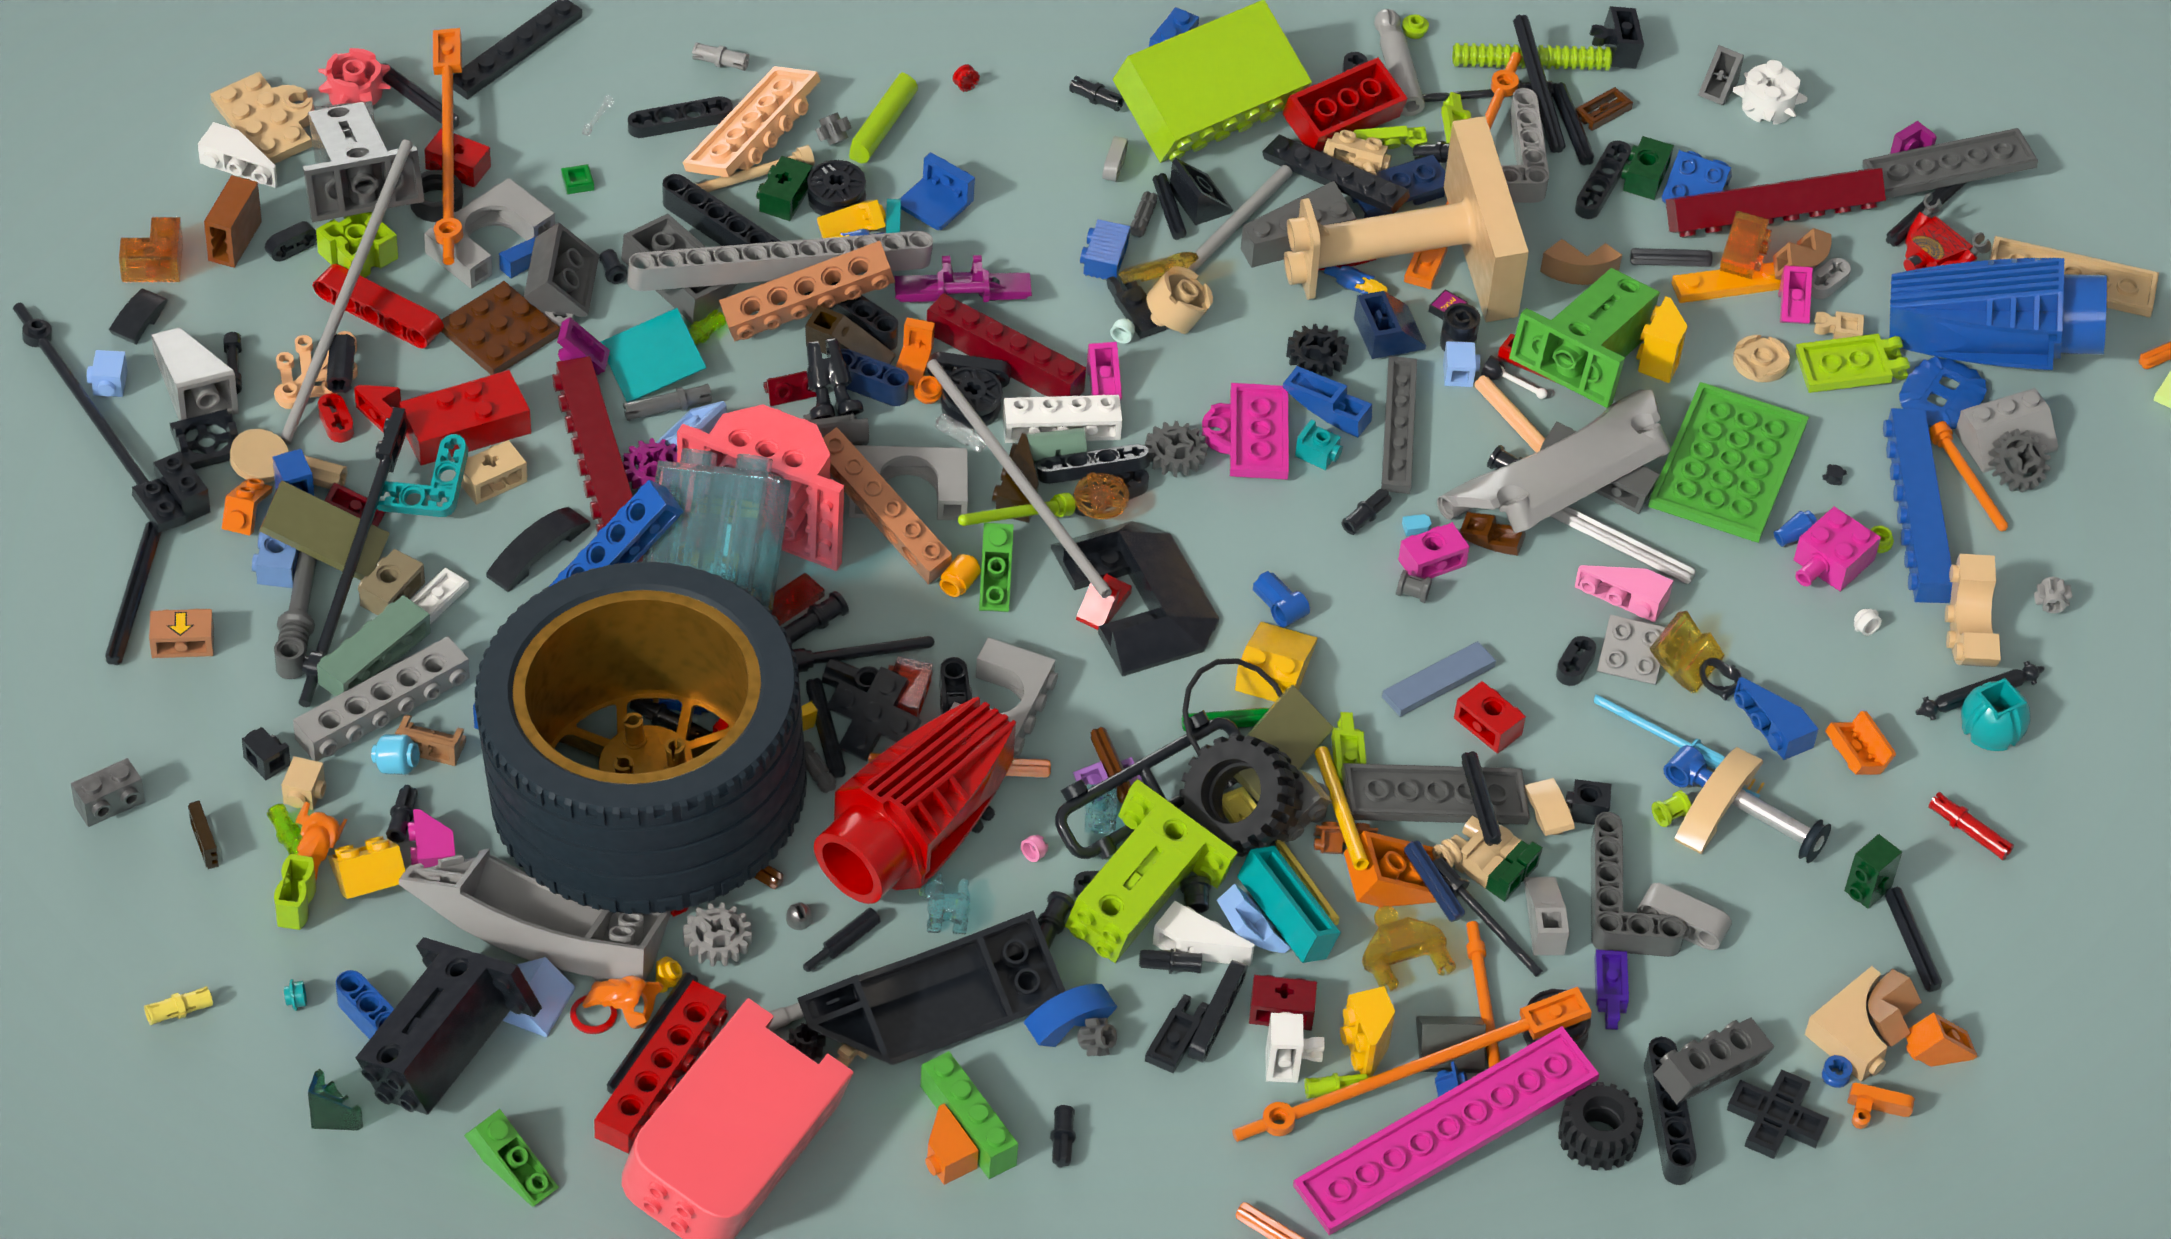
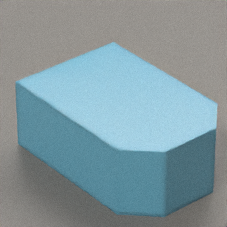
(1416, 524)

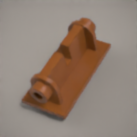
(1332, 838)

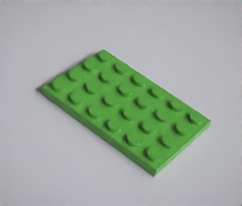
(1728, 462)

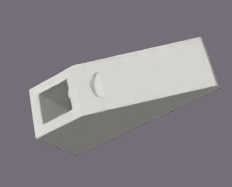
(234, 153)
(1193, 933)

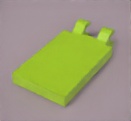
(1851, 362)

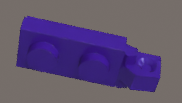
(1611, 985)

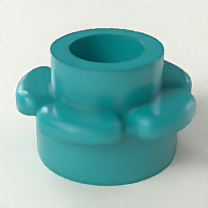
(295, 994)

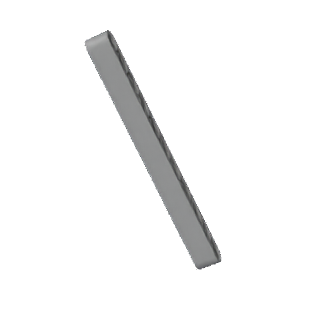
(766, 260)

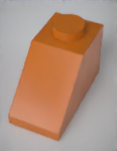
(1939, 1042)
(950, 1148)

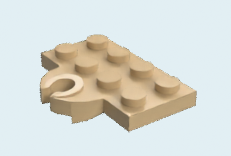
(267, 115)

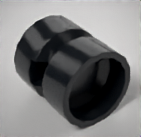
(1460, 324)

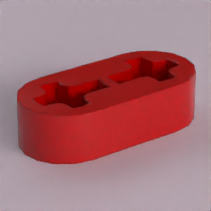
(331, 419)

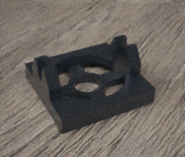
(196, 460)

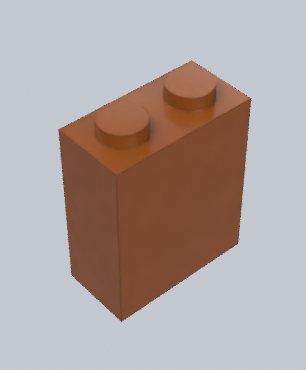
(232, 221)

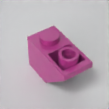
(432, 840)

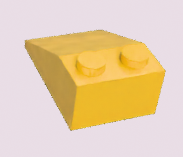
(1279, 654)

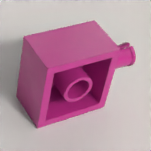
(1835, 550)

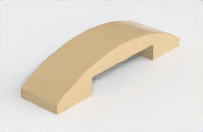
(1715, 798)

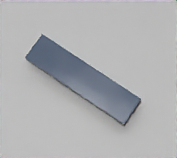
(1438, 678)

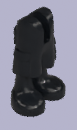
(831, 373)

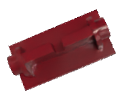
(788, 388)

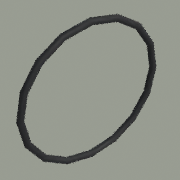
(1195, 678)

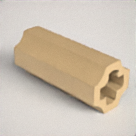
(326, 473)

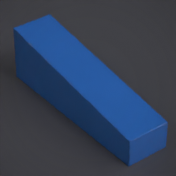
(516, 258)

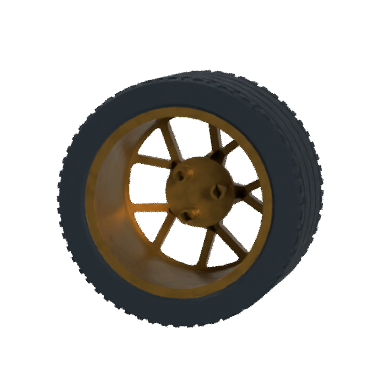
(663, 813)

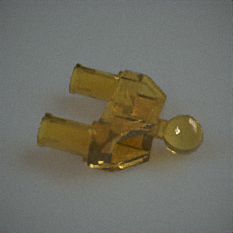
(1401, 941)

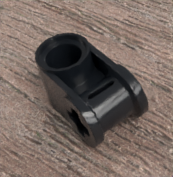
(953, 683)

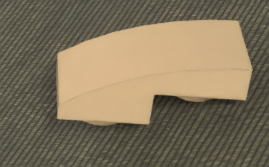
(1549, 806)

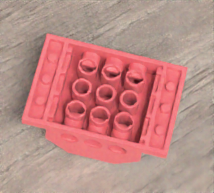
(799, 455)

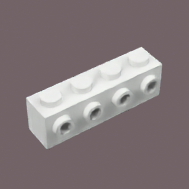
(1096, 414)

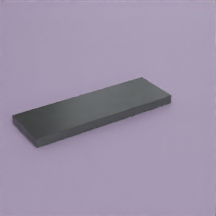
(1954, 162)
(1430, 793)

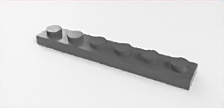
(1399, 425)

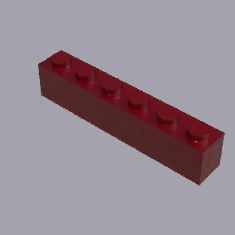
(987, 338)

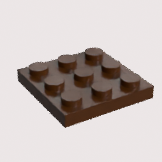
(499, 328)

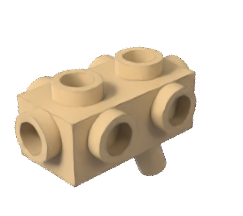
(1363, 154)

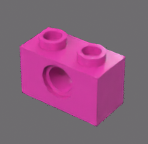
(1434, 552)

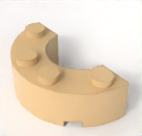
(1970, 611)

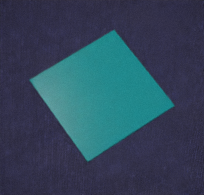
(653, 355)

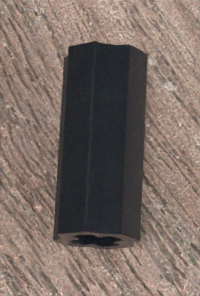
(341, 363)

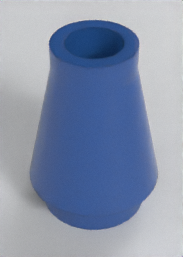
(1794, 528)

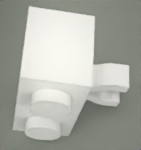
(1287, 1047)

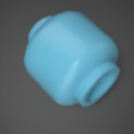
(395, 754)

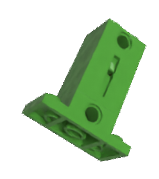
(1589, 337)

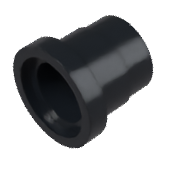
(1196, 892)

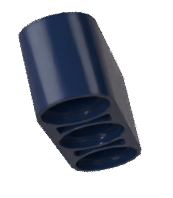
(876, 379)

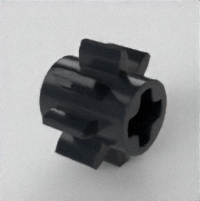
(807, 1041)

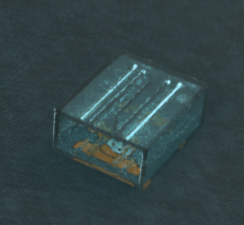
(728, 521)

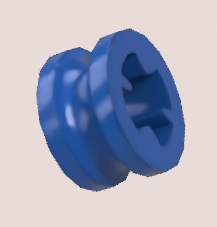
(1832, 1078)

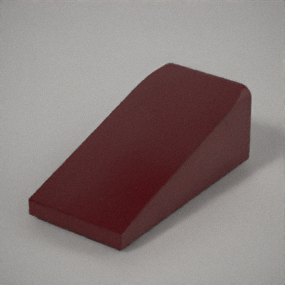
(350, 502)

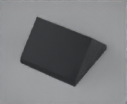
(1197, 193)

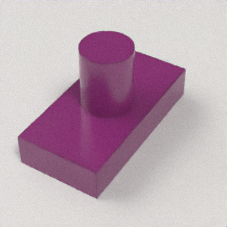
(579, 344)

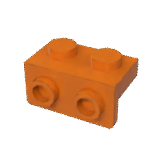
(1861, 744)

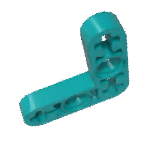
(437, 489)

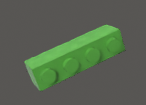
(948, 1083)

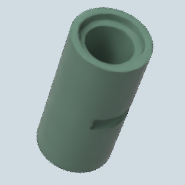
(1056, 443)

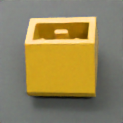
(1662, 342)
(367, 867)
(1367, 1028)

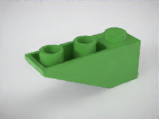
(996, 567)
(511, 1158)

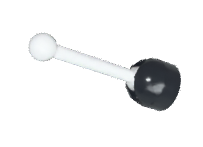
(1495, 370)

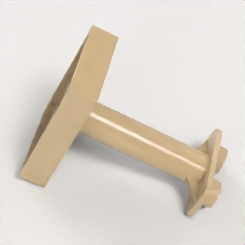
(1477, 218)

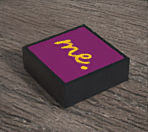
(1443, 301)

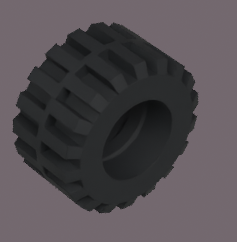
(1596, 1146)

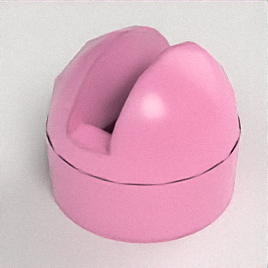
(1030, 852)

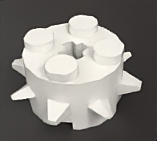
(1770, 93)

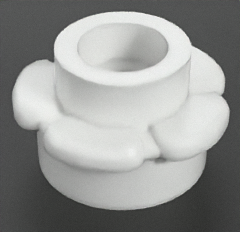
(1867, 621)

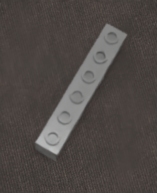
(381, 699)

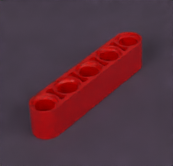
(381, 307)

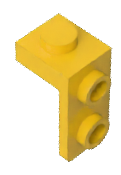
(863, 215)

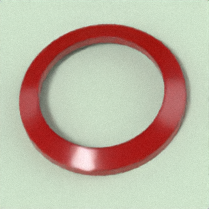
(591, 1029)

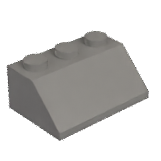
(1988, 421)

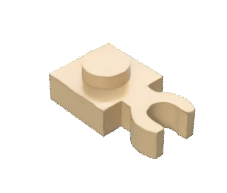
(1841, 325)

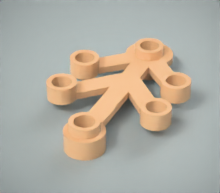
(287, 392)

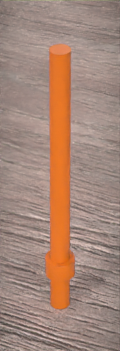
(1477, 952)

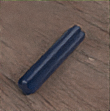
(1434, 881)

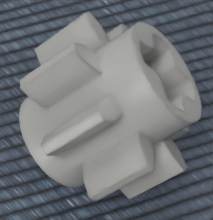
(2053, 595)

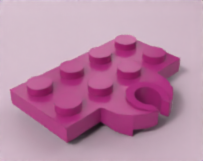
(1251, 430)

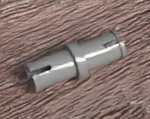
(720, 56)

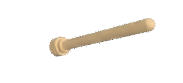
(802, 154)

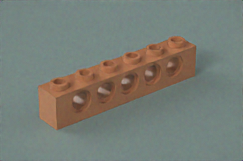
(810, 279)
(886, 508)

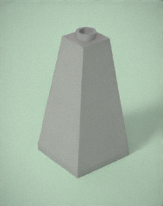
(193, 375)

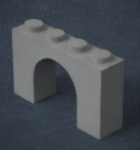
(501, 206)
(942, 467)
(1024, 674)

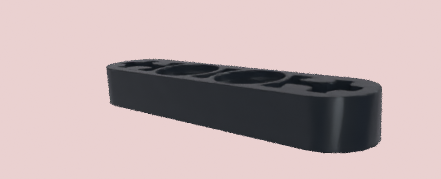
(679, 114)
(1602, 179)
(1106, 461)
(1217, 1011)

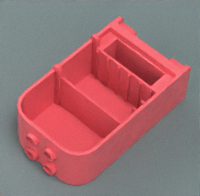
(731, 1129)

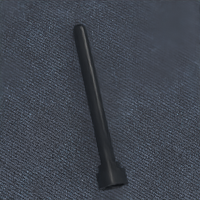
(807, 658)

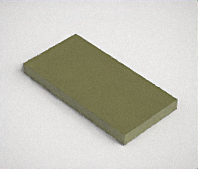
(320, 529)
(1293, 728)

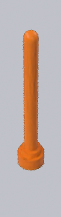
(1942, 436)

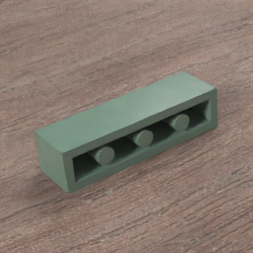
(374, 646)

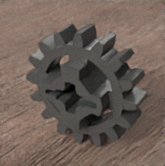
(1176, 448)
(2019, 460)

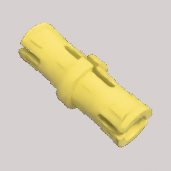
(178, 1005)

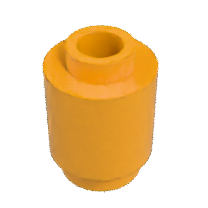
(960, 575)

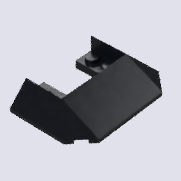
(1179, 610)

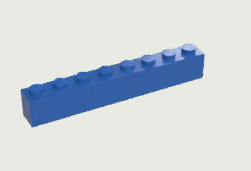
(1919, 505)

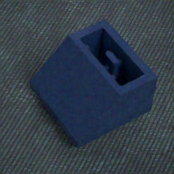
(1386, 325)

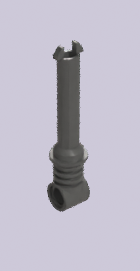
(296, 623)

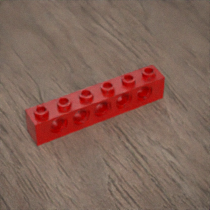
(696, 1004)

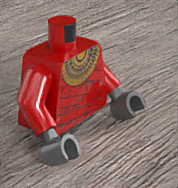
(1936, 244)

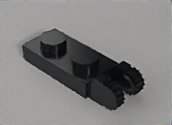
(1134, 306)
(1175, 1035)

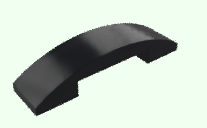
(533, 543)

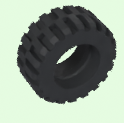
(1277, 799)

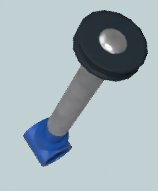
(1689, 768)

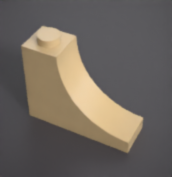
(1845, 1030)

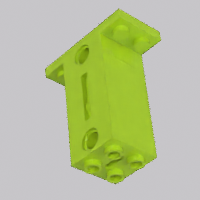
(1145, 872)

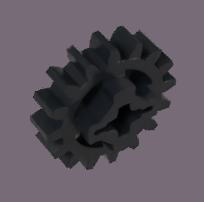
(1317, 350)

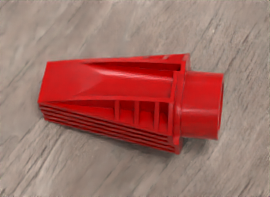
(916, 802)

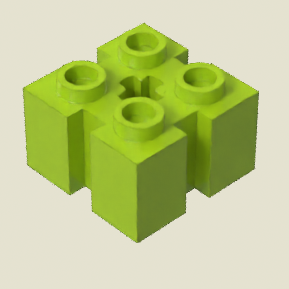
(340, 240)

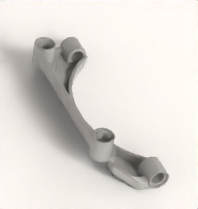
(1570, 469)

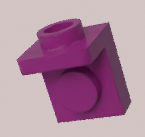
(1913, 137)

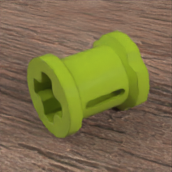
(1671, 808)

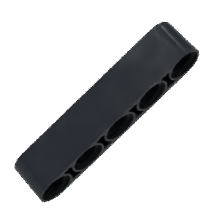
(1668, 1122)

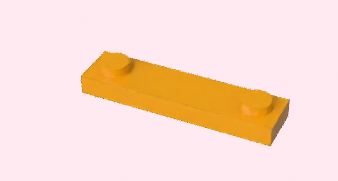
(1721, 284)

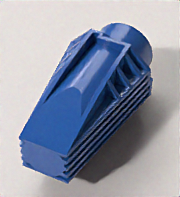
(1999, 312)

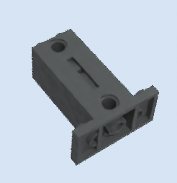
(353, 165)

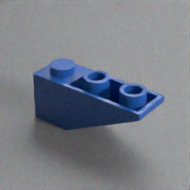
(1780, 721)

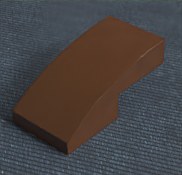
(1484, 532)

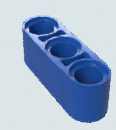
(361, 999)

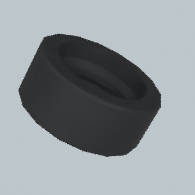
(430, 210)

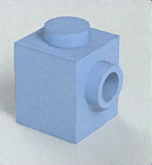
(1460, 364)
(108, 373)

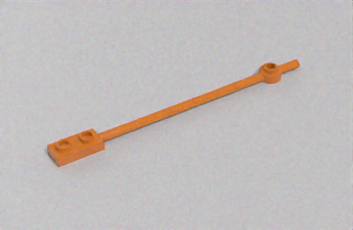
(446, 61)
(1426, 264)
(1537, 1018)

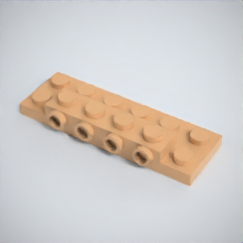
(754, 123)

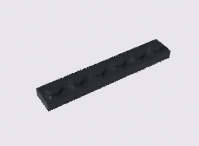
(515, 47)
(1326, 169)

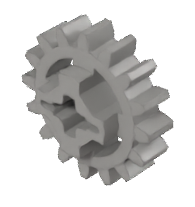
(717, 934)

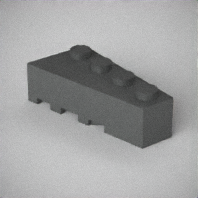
(1267, 236)

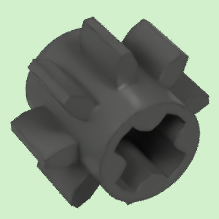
(833, 128)
(1097, 1036)

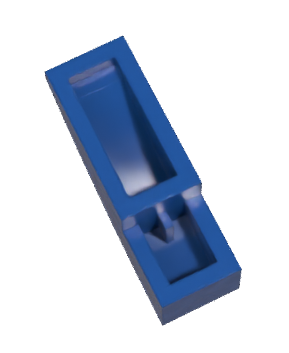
(1329, 401)

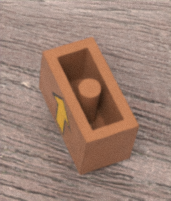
(181, 633)

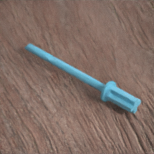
(1711, 757)

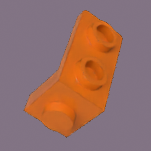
(916, 348)
(242, 505)

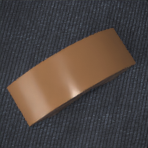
(1808, 252)
(1573, 267)
(1889, 1003)

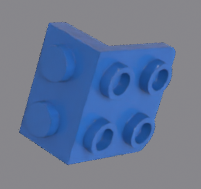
(1696, 176)
(940, 193)

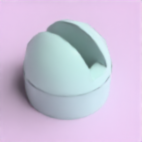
(1122, 330)

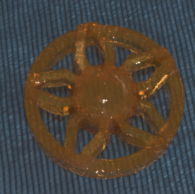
(1101, 495)

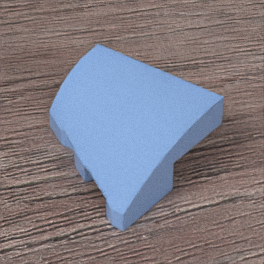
(1250, 921)

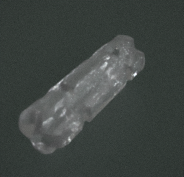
(960, 432)

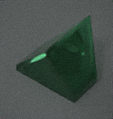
(327, 1106)

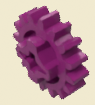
(646, 458)

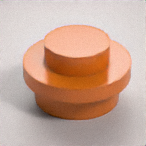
(927, 389)

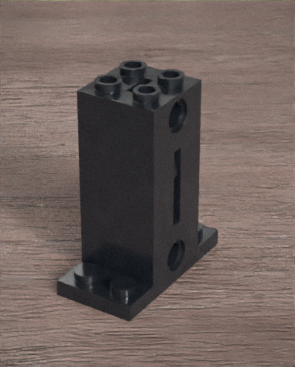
(442, 1024)

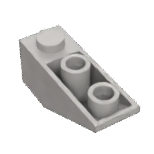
(1546, 916)

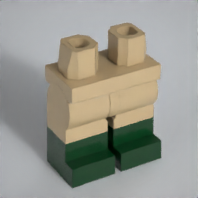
(1498, 866)

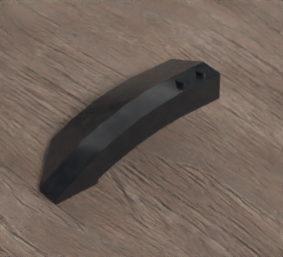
(939, 993)

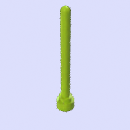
(1061, 506)

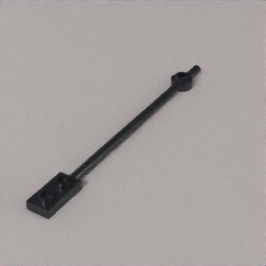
(387, 452)
(150, 495)

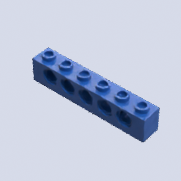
(629, 531)

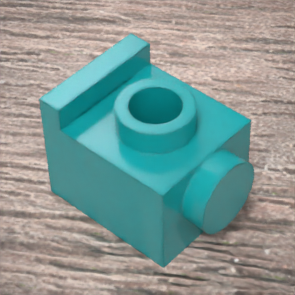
(1318, 446)

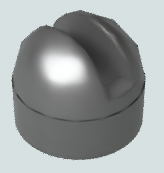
(793, 919)

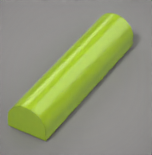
(882, 118)

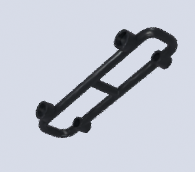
(1079, 795)

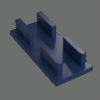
(1421, 177)

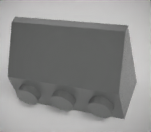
(561, 273)

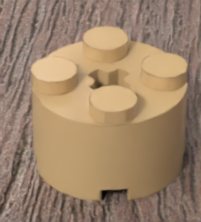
(1179, 300)

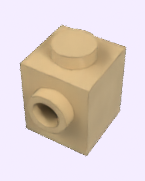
(303, 783)

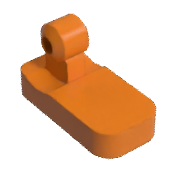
(1883, 1100)

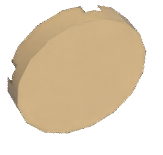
(1761, 358)
(253, 454)

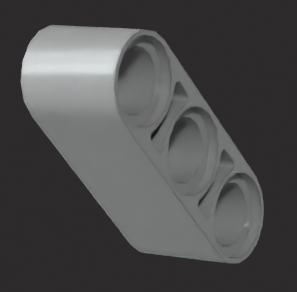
(1703, 923)

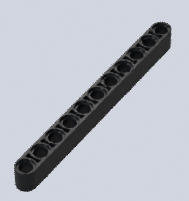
(731, 228)

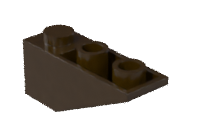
(830, 324)
(1008, 492)

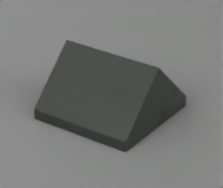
(1441, 1032)

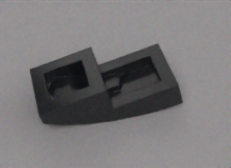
(137, 314)

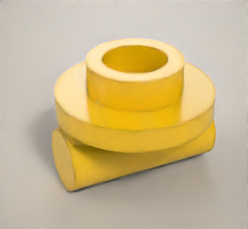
(668, 972)

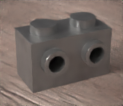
(107, 792)

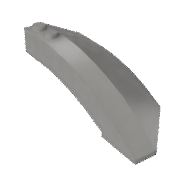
(532, 922)

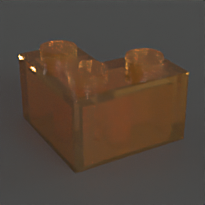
(1745, 245)
(153, 257)

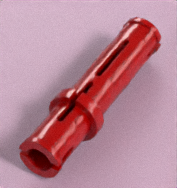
(1960, 818)

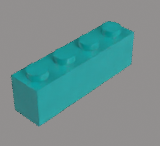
(1288, 904)

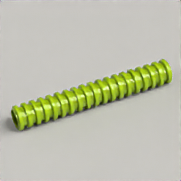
(1549, 56)

